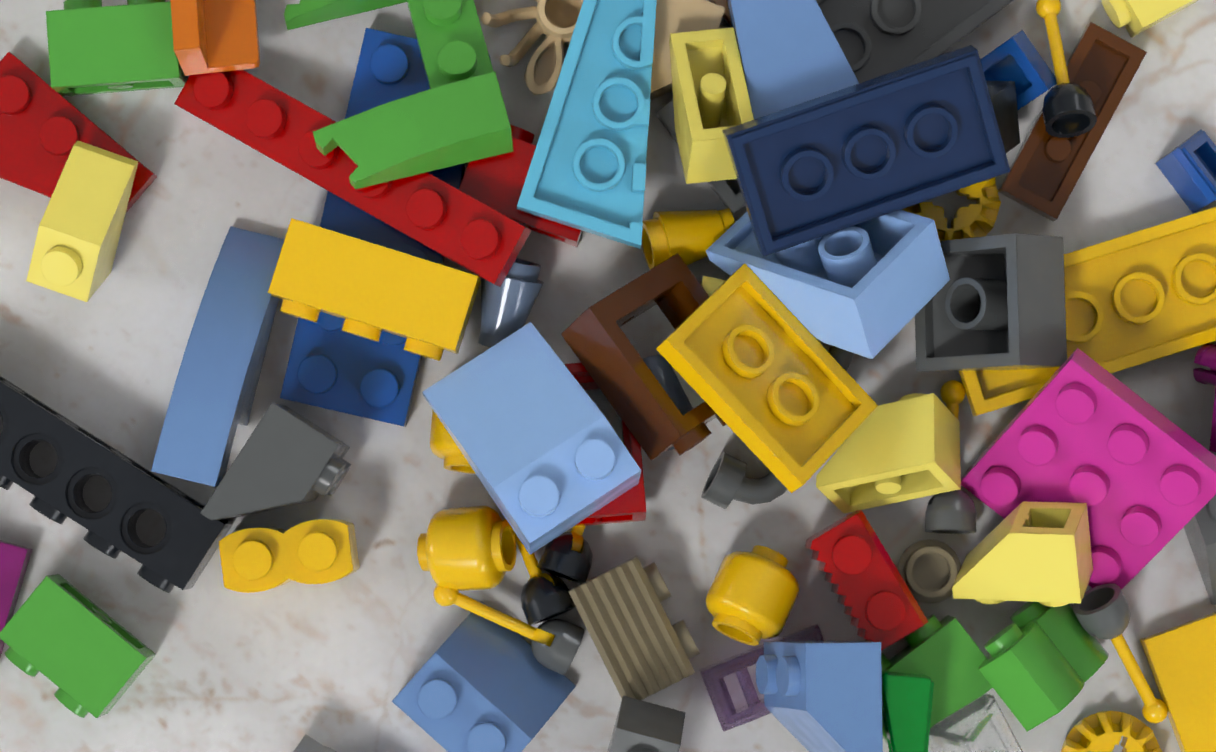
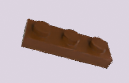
(1050, 165)

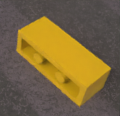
(373, 289)

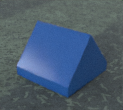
(1192, 170)

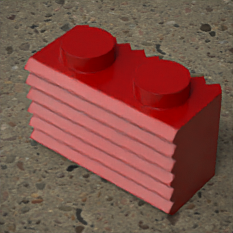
(866, 580)

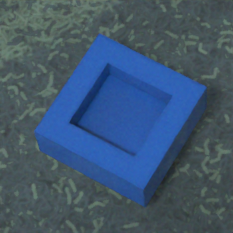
(1019, 62)

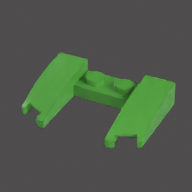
(431, 130)

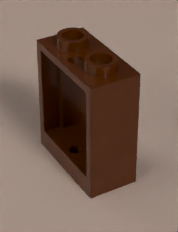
(621, 370)

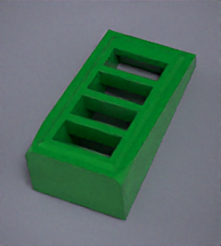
(907, 710)

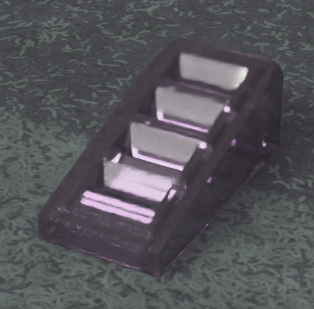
(718, 691)

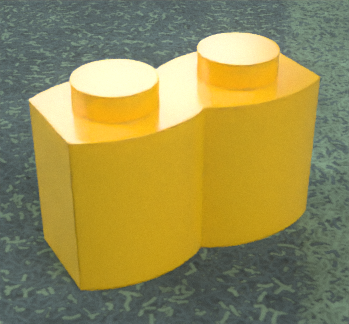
(272, 556)

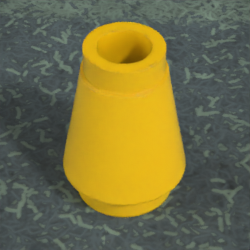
(683, 233)

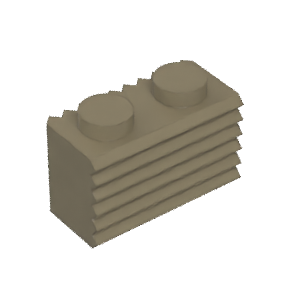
(633, 629)

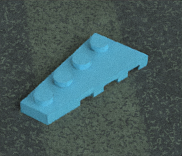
(596, 128)

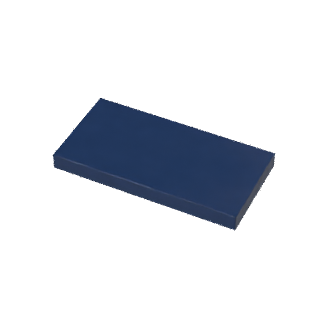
(867, 150)

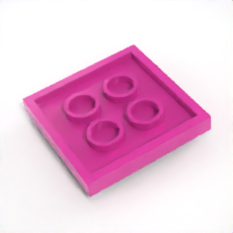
(1103, 447)

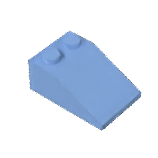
(850, 284)
(533, 437)

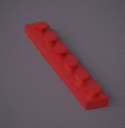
(413, 205)

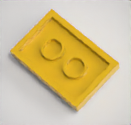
(767, 378)

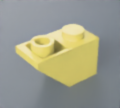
(1031, 557)

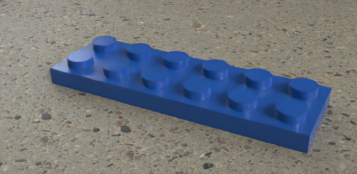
(333, 366)

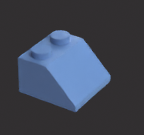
(483, 690)
(825, 692)

